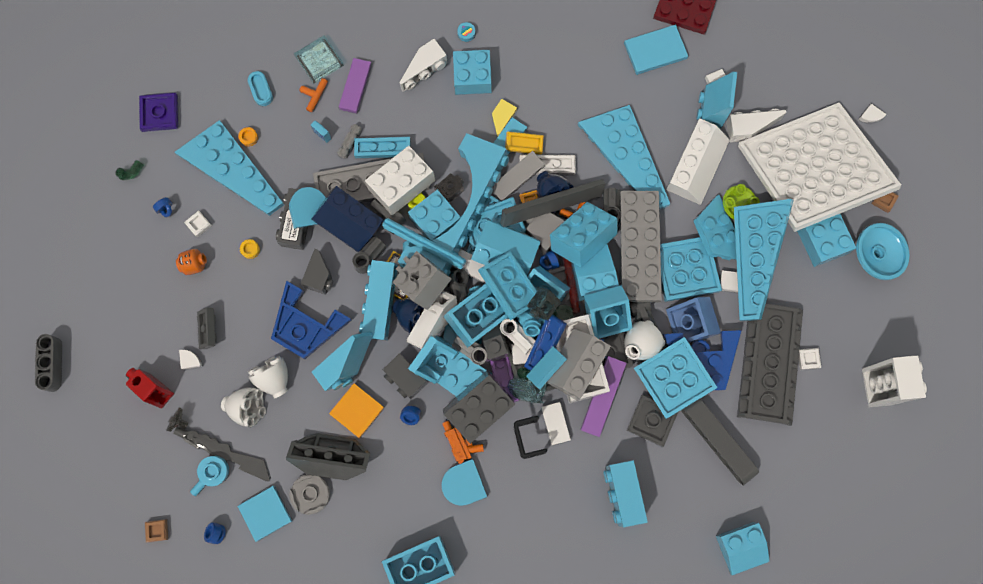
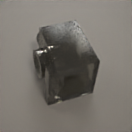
(450, 193)
(543, 304)

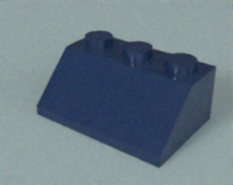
(347, 219)

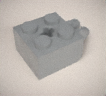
(421, 280)

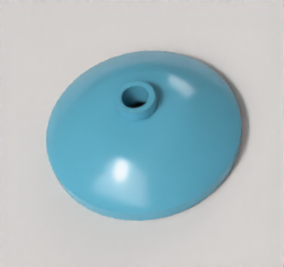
(890, 251)

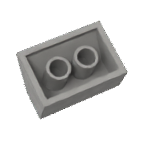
(583, 357)

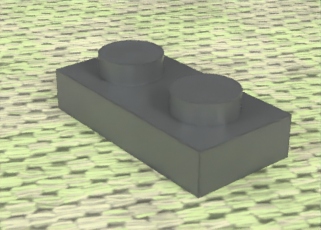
(206, 328)

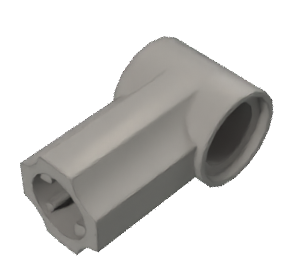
(471, 351)

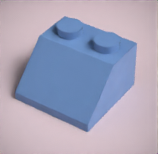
(694, 319)

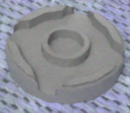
(309, 494)

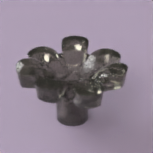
(177, 421)

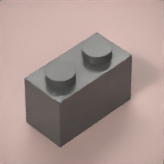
(408, 382)

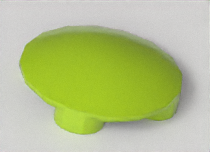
(738, 196)

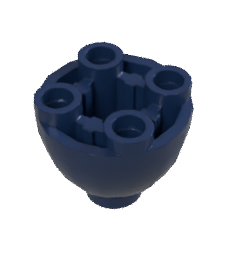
(551, 184)
(407, 313)

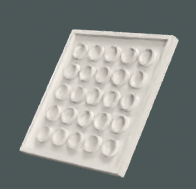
(820, 165)

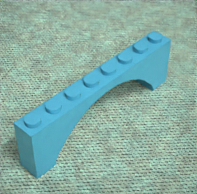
(486, 164)

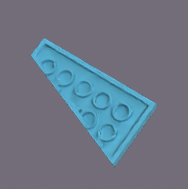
(625, 149)
(224, 161)
(758, 245)

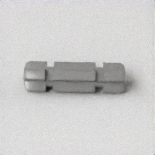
(348, 142)

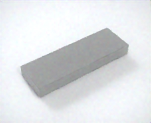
(518, 176)

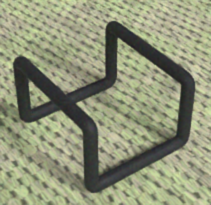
(522, 422)

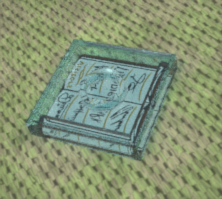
(318, 59)

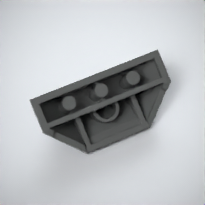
(329, 456)

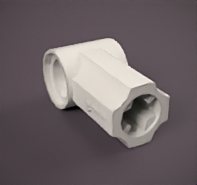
(518, 337)

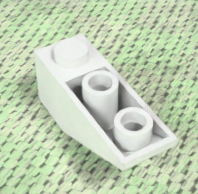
(425, 62)
(747, 125)
(432, 320)

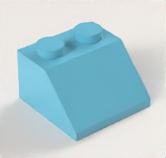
(744, 547)

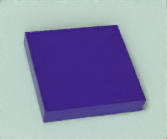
(158, 112)

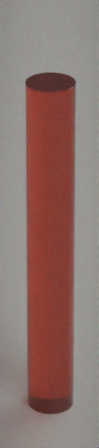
(571, 283)

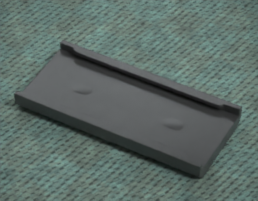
(771, 365)

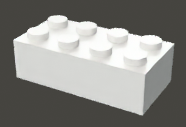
(894, 381)

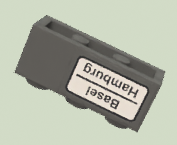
(287, 235)

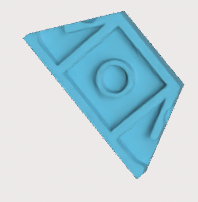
(716, 230)

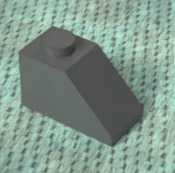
(317, 275)
(496, 344)

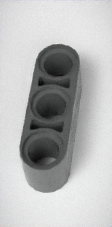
(54, 370)

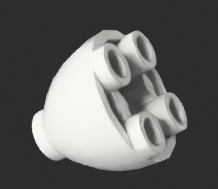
(643, 341)
(271, 377)
(244, 406)

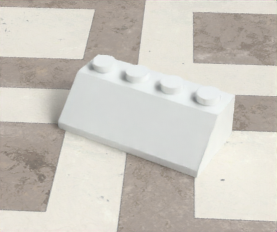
(699, 162)
(599, 382)

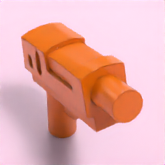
(460, 448)

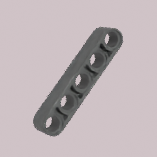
(720, 441)

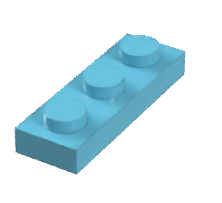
(380, 147)

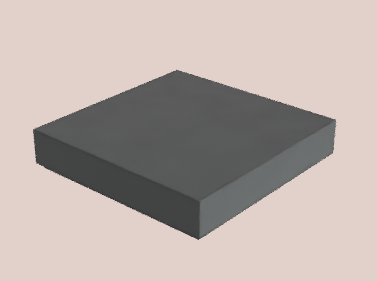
(650, 422)

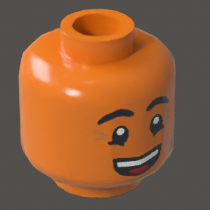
(191, 262)

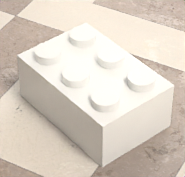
(400, 180)

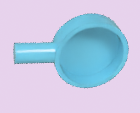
(211, 472)

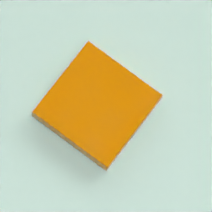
(356, 410)

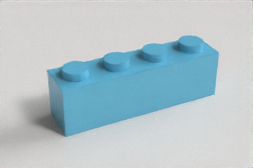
(379, 299)

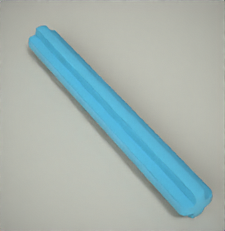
(424, 243)

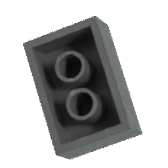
(478, 407)

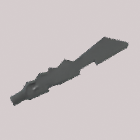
(247, 464)

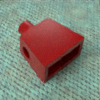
(148, 388)

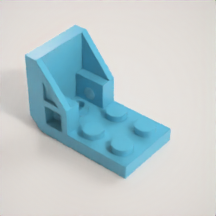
(446, 366)

